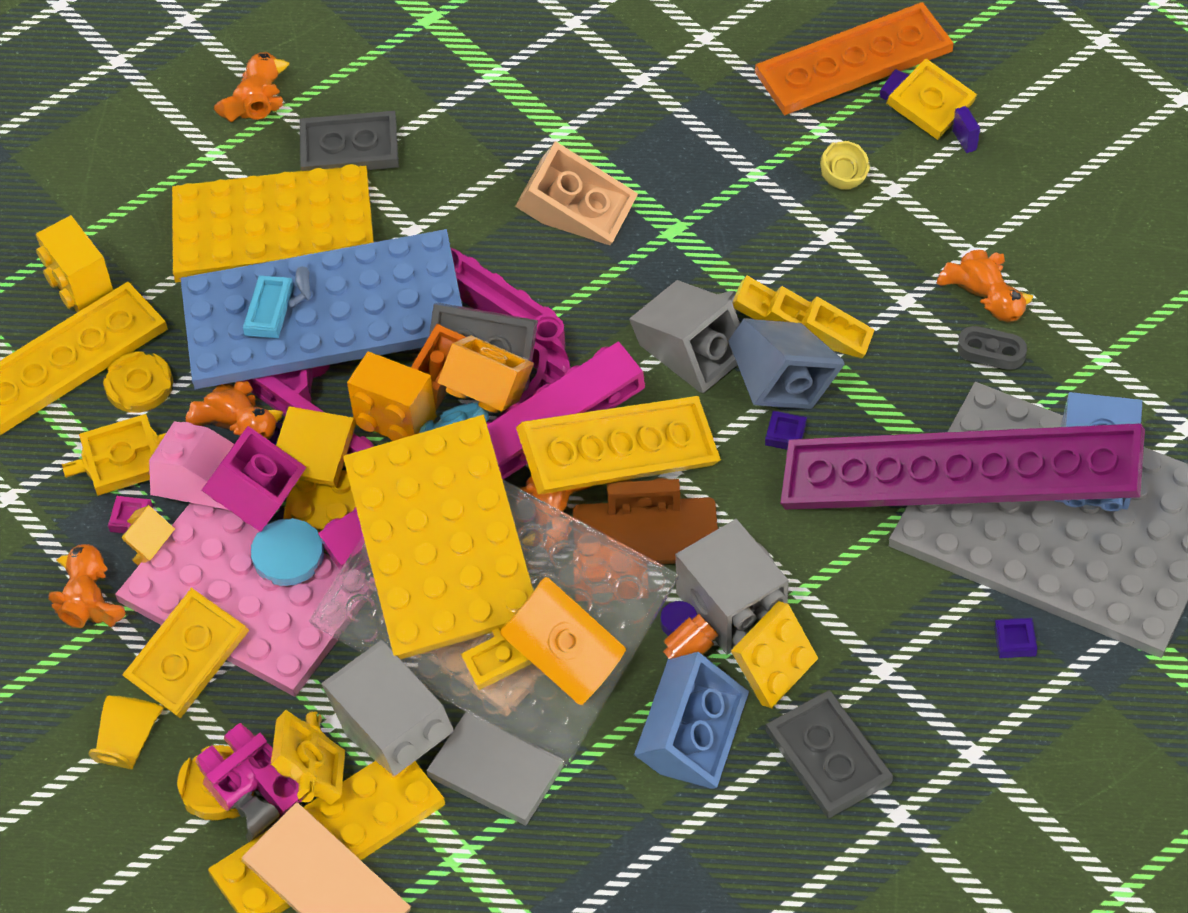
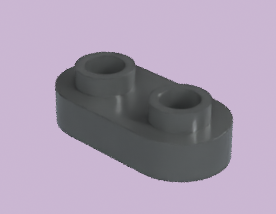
(992, 347)

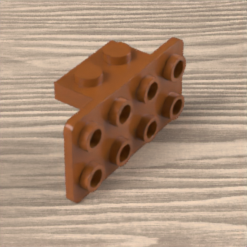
(651, 517)

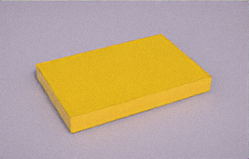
(185, 652)

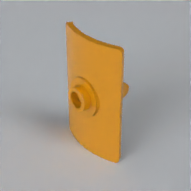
(563, 641)

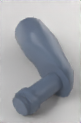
(302, 283)

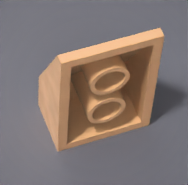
(576, 196)

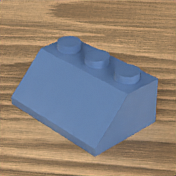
(692, 721)

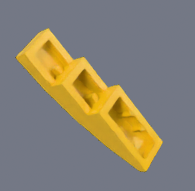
(828, 323)

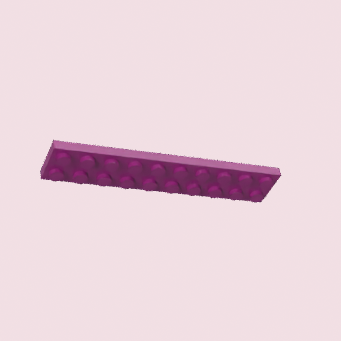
(965, 467)

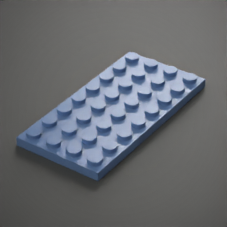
(359, 302)

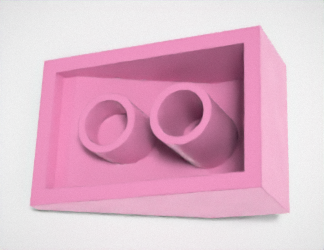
(186, 463)

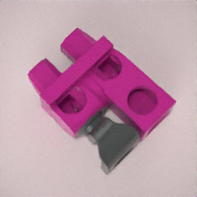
(241, 773)

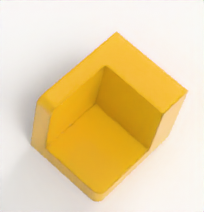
(146, 533)

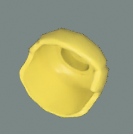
(844, 165)

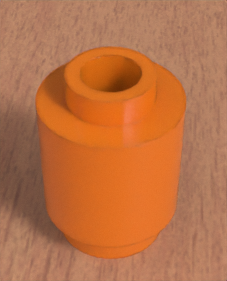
(690, 637)

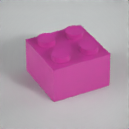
(254, 479)

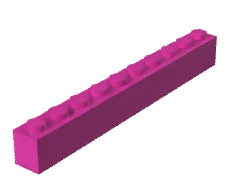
(593, 386)

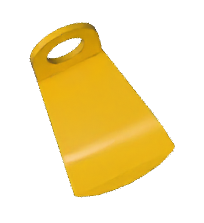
(124, 730)

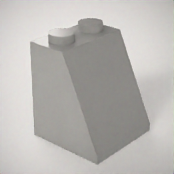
(689, 333)
(386, 708)

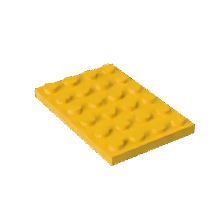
(268, 218)
(439, 536)

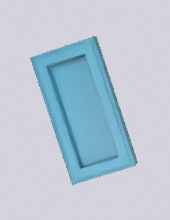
(268, 306)

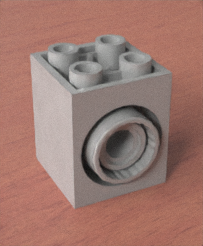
(730, 582)

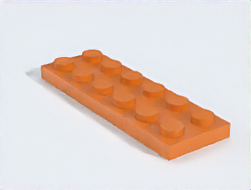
(853, 58)

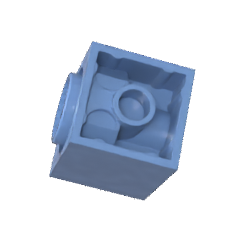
(1100, 410)

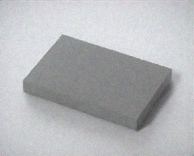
(495, 768)

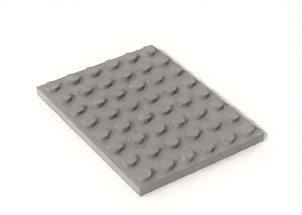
(1085, 564)

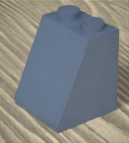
(783, 363)

